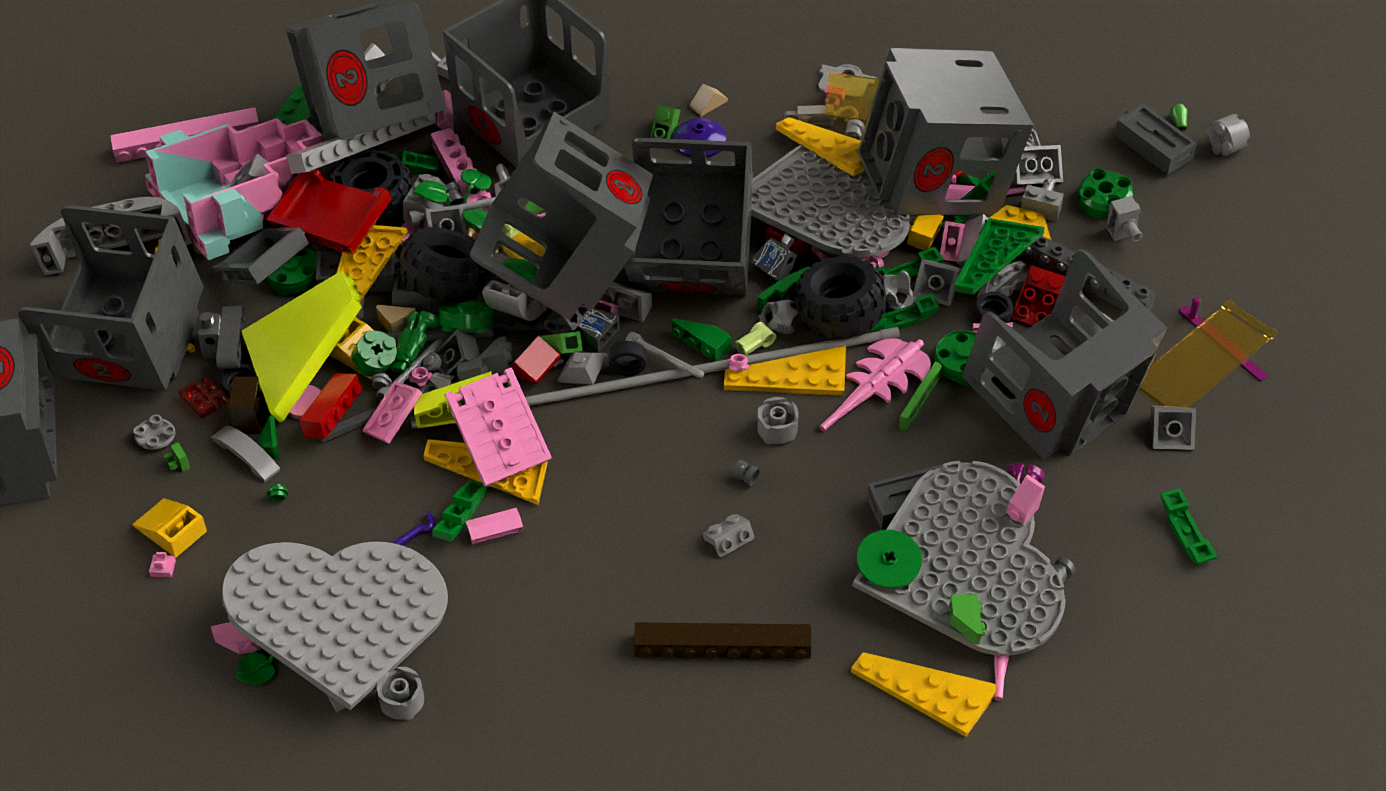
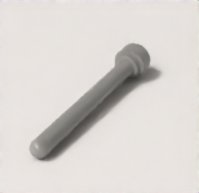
(416, 218)
(632, 336)
(417, 363)

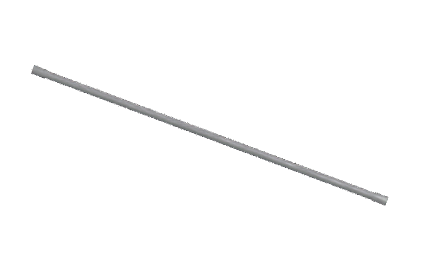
(889, 333)

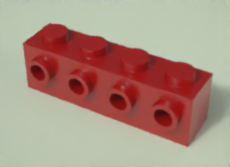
(330, 405)

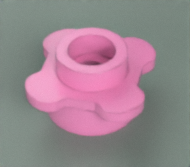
(738, 362)
(420, 376)

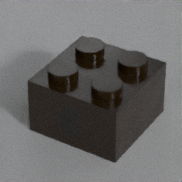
(246, 404)

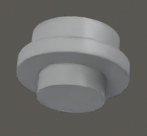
(432, 362)
(380, 380)

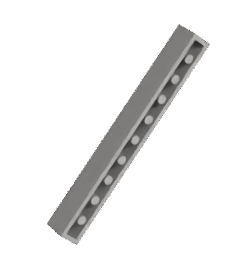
(336, 149)

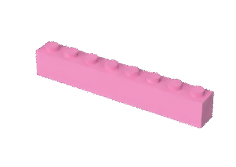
(133, 144)

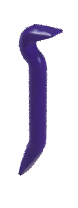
(417, 530)

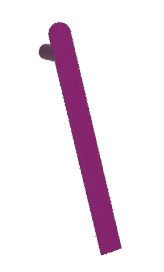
(1191, 315)

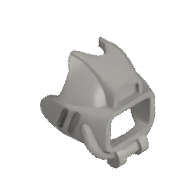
(896, 284)
(782, 316)

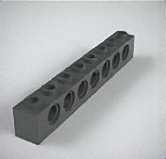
(1057, 259)

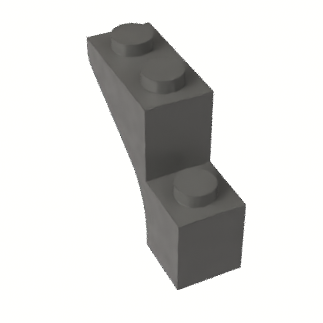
(493, 359)

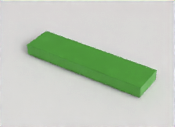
(920, 396)

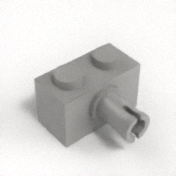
(1043, 200)
(1123, 219)

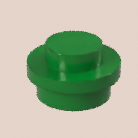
(277, 492)

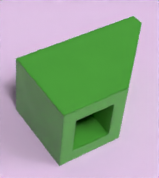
(665, 122)
(564, 342)
(965, 616)

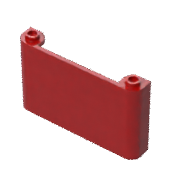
(329, 211)

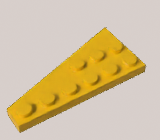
(827, 144)
(371, 256)
(807, 373)
(457, 458)
(938, 694)

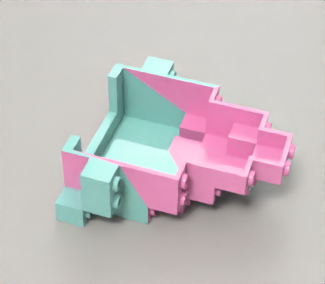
(200, 168)

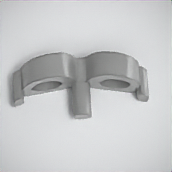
(1008, 289)

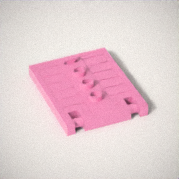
(498, 427)

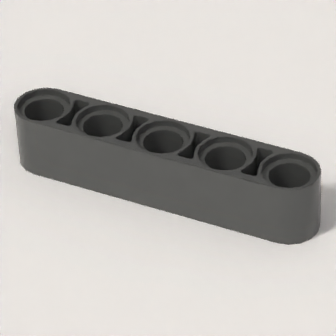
(230, 337)

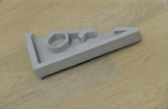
(1002, 277)

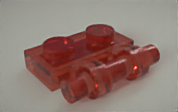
(198, 398)

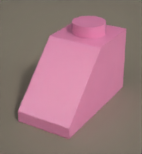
(952, 240)
(1025, 500)
(231, 638)

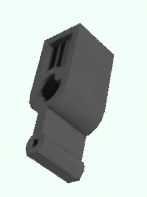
(557, 323)

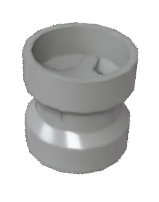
(854, 129)

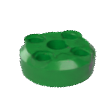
(1101, 188)
(295, 274)
(466, 316)
(953, 354)

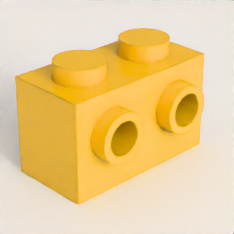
(924, 230)

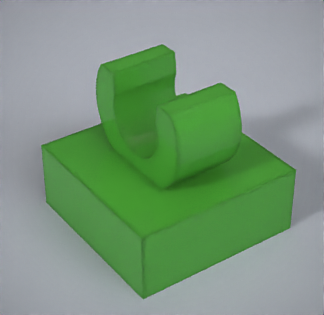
(178, 458)

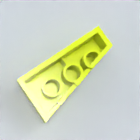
(433, 408)

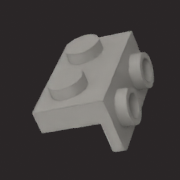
(729, 534)

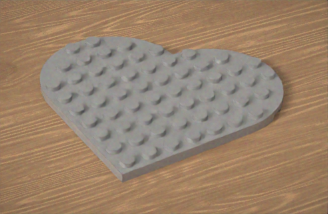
(826, 206)
(975, 549)
(337, 615)

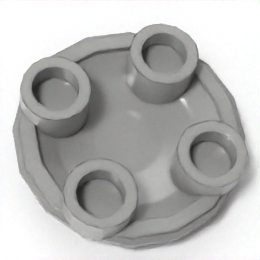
(154, 433)

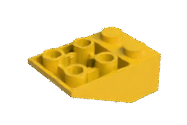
(345, 346)
(171, 526)

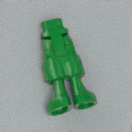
(413, 339)

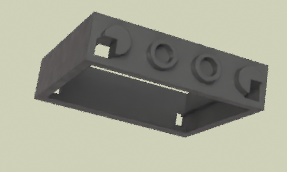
(238, 265)

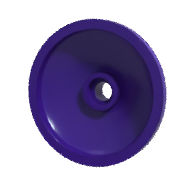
(699, 130)

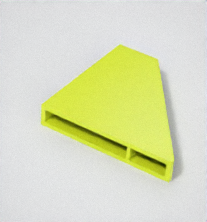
(298, 338)

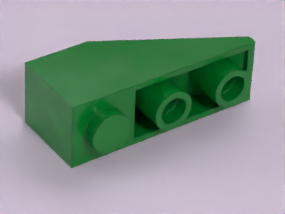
(705, 338)

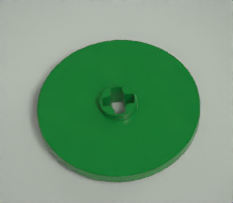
(896, 572)

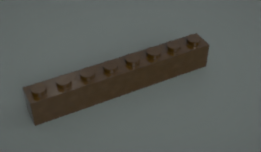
(722, 640)

